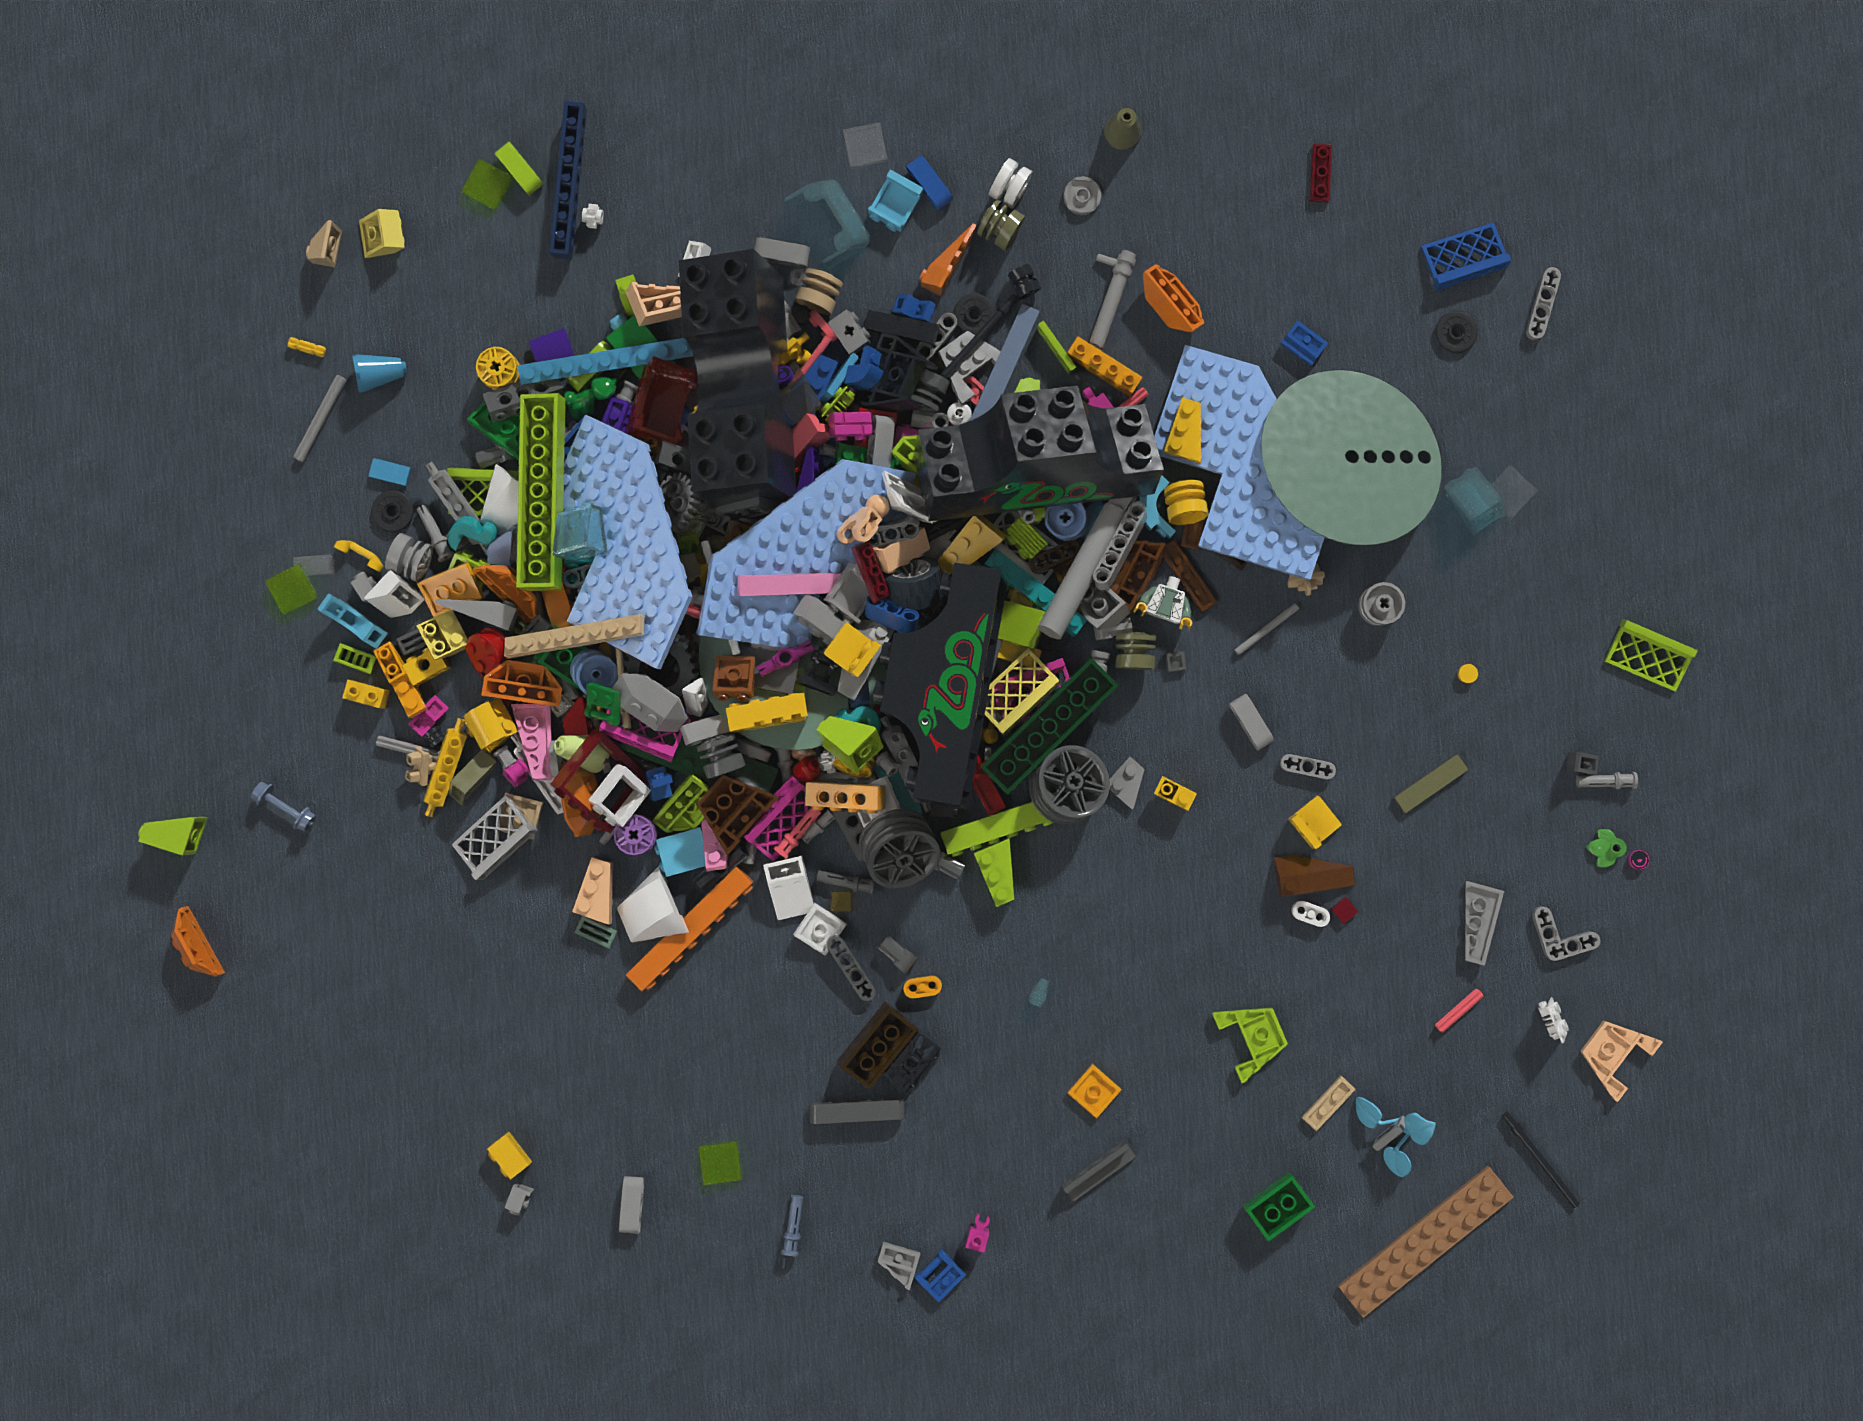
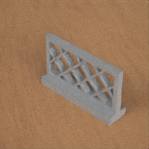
(500, 852)

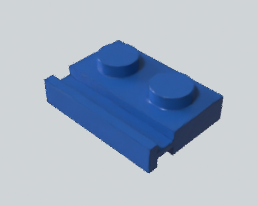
(1304, 343)

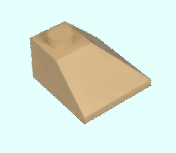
(325, 245)

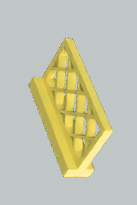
(1029, 702)

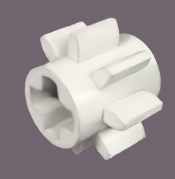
(592, 216)
(826, 762)

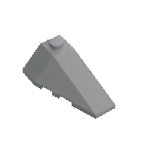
(1103, 607)
(495, 613)
(850, 685)

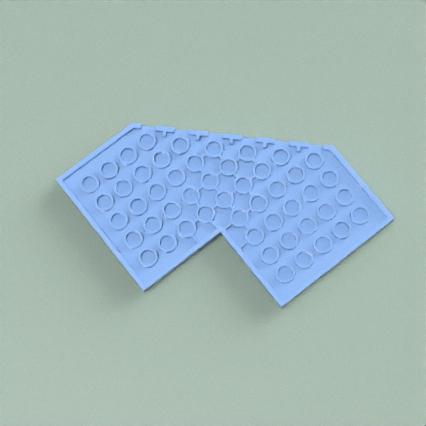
(1245, 512)
(790, 540)
(642, 558)

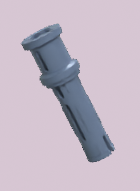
(791, 1235)

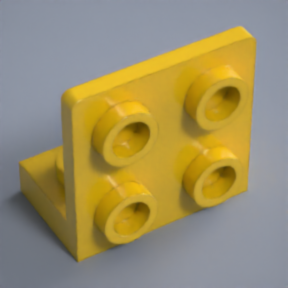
(851, 650)
(1315, 822)

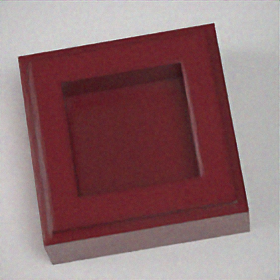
(1344, 910)

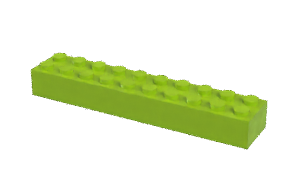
(540, 490)

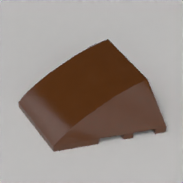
(1137, 572)
(733, 808)

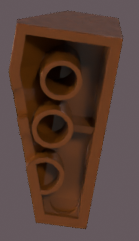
(1307, 875)

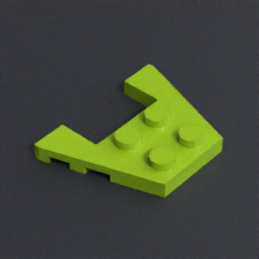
(1260, 1033)

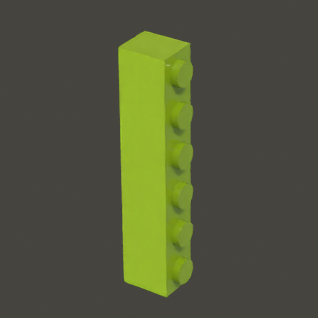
(992, 827)

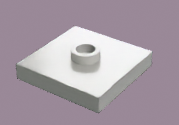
(818, 927)

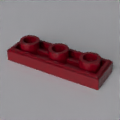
(1320, 183)
(867, 563)

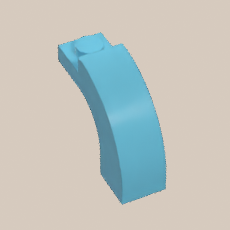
(1153, 516)
(353, 620)

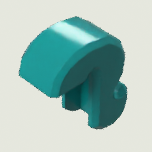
(472, 529)
(862, 715)

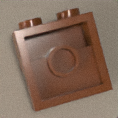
(734, 678)

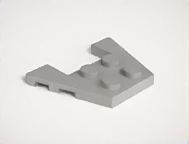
(976, 359)

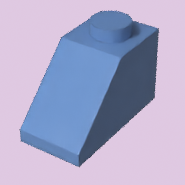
(500, 549)

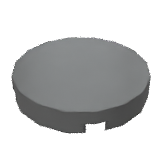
(1082, 195)
(555, 762)

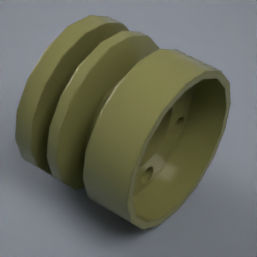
(1001, 225)
(1135, 651)

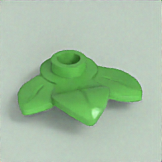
(1604, 848)

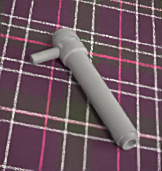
(1122, 272)

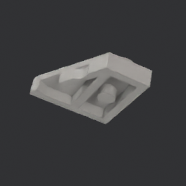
(1126, 782)
(899, 1262)

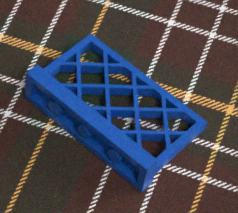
(1474, 269)

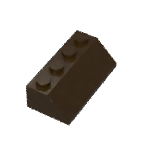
(877, 1045)

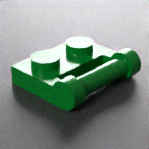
(606, 698)

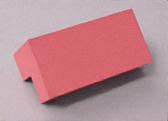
(808, 433)

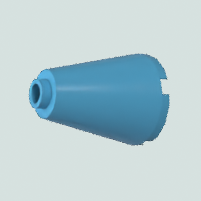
(377, 370)

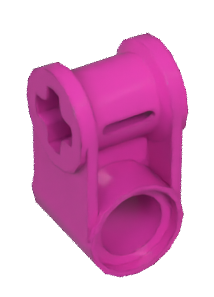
(516, 773)

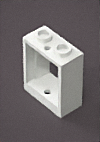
(630, 805)

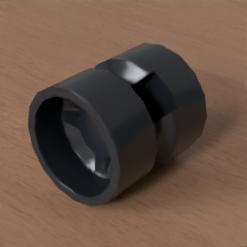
(1024, 281)

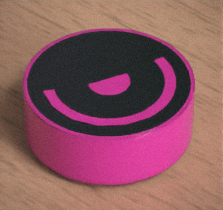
(1638, 859)

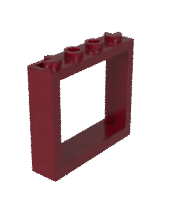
(573, 764)

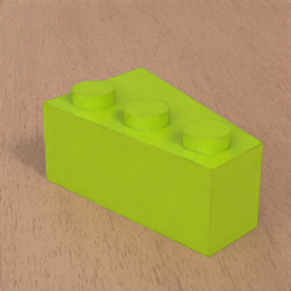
(997, 870)

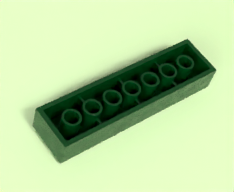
(1048, 725)
(688, 762)

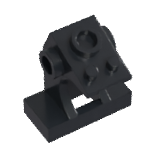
(816, 681)

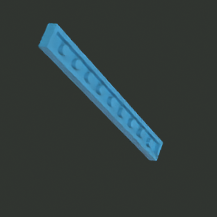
(603, 361)

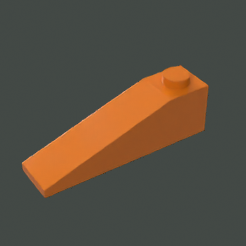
(942, 268)

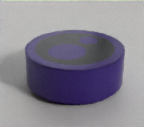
(785, 375)

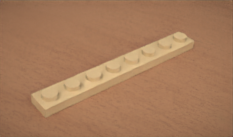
(574, 636)

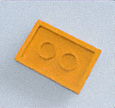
(452, 584)

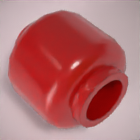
(807, 770)

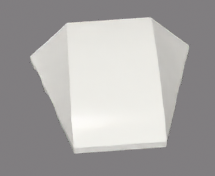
(501, 501)
(651, 910)

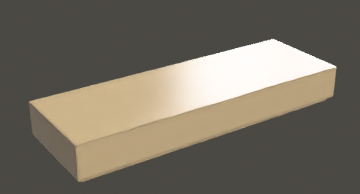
(1328, 1103)

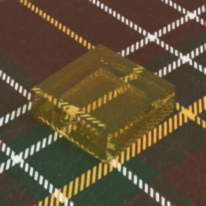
(841, 901)

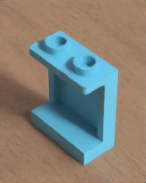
(895, 201)
(681, 852)

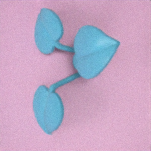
(1415, 1126)

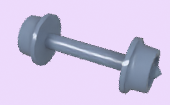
(262, 793)

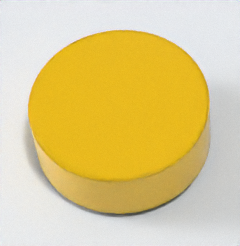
(1467, 673)

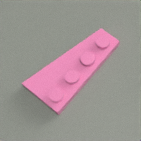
(535, 735)
(714, 853)

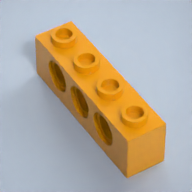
(1104, 366)
(873, 795)

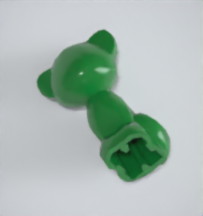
(584, 402)

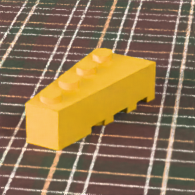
(971, 543)
(767, 713)

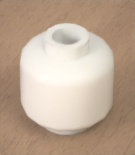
(955, 419)

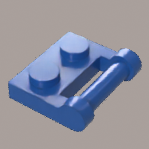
(945, 1279)

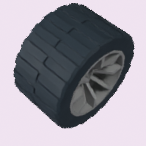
(915, 584)

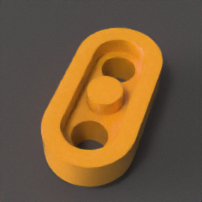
(922, 987)

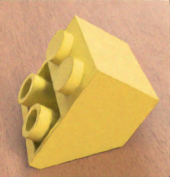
(443, 635)

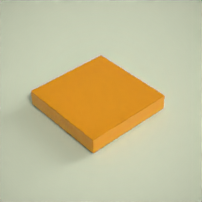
(1094, 1091)

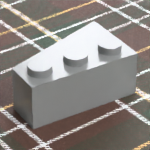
(819, 618)

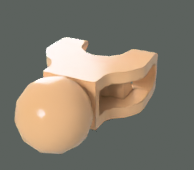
(865, 520)

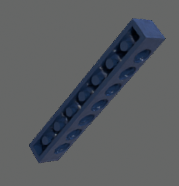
(568, 180)

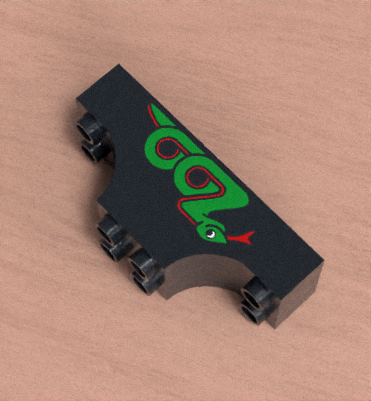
(1037, 454)
(942, 683)

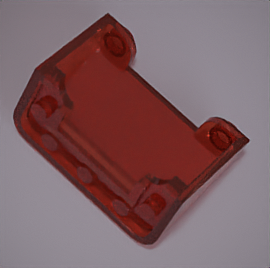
(661, 400)

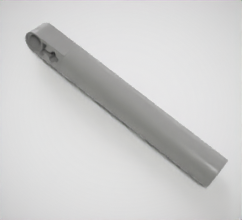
(1082, 569)

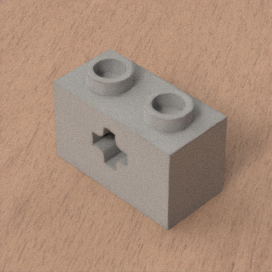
(840, 326)

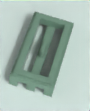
(611, 938)

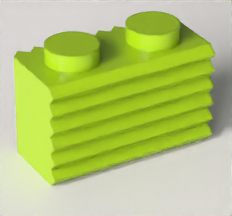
(1025, 539)

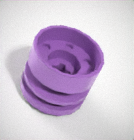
(647, 835)

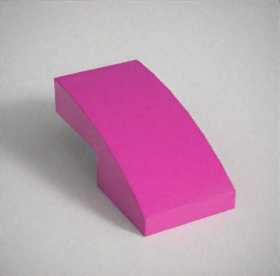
(429, 718)

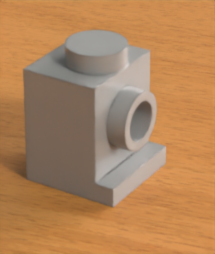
(363, 585)
(518, 1198)

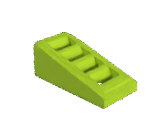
(337, 658)

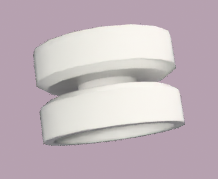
(1010, 183)

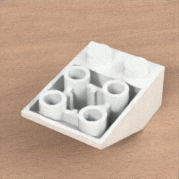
(789, 887)

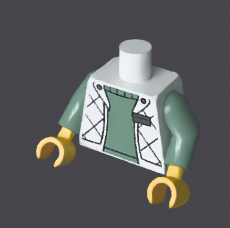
(1166, 603)

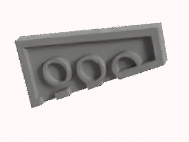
(1481, 914)

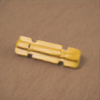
(307, 347)

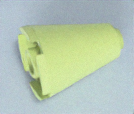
(567, 745)

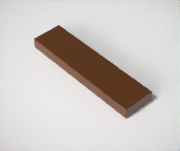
(1188, 576)

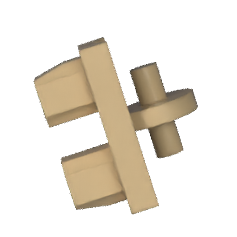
(1306, 585)
(422, 766)

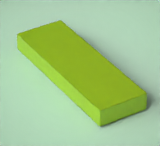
(1056, 347)

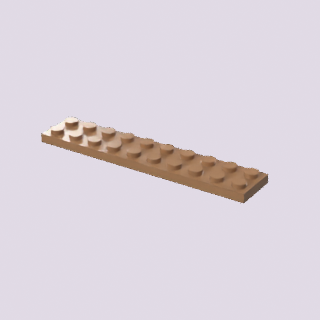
(1425, 1241)

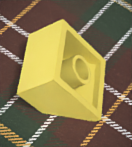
(381, 233)

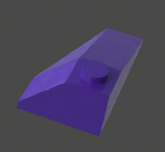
(812, 467)

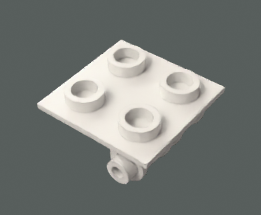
(1560, 1026)

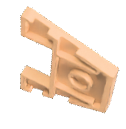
(1608, 1050)

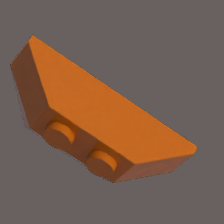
(1171, 300)
(502, 582)
(522, 683)
(582, 786)
(193, 944)

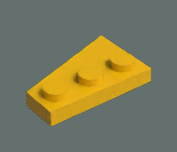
(1186, 432)

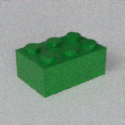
(1278, 1206)

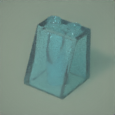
(1475, 500)
(580, 533)

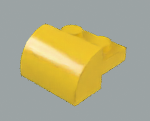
(490, 723)

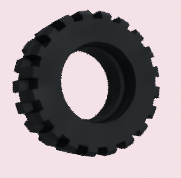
(687, 661)

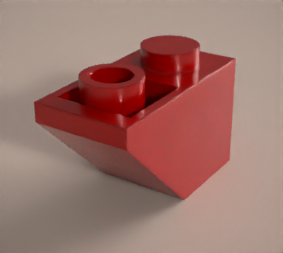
(575, 720)

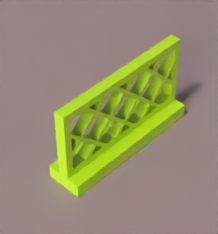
(475, 475)
(1658, 640)

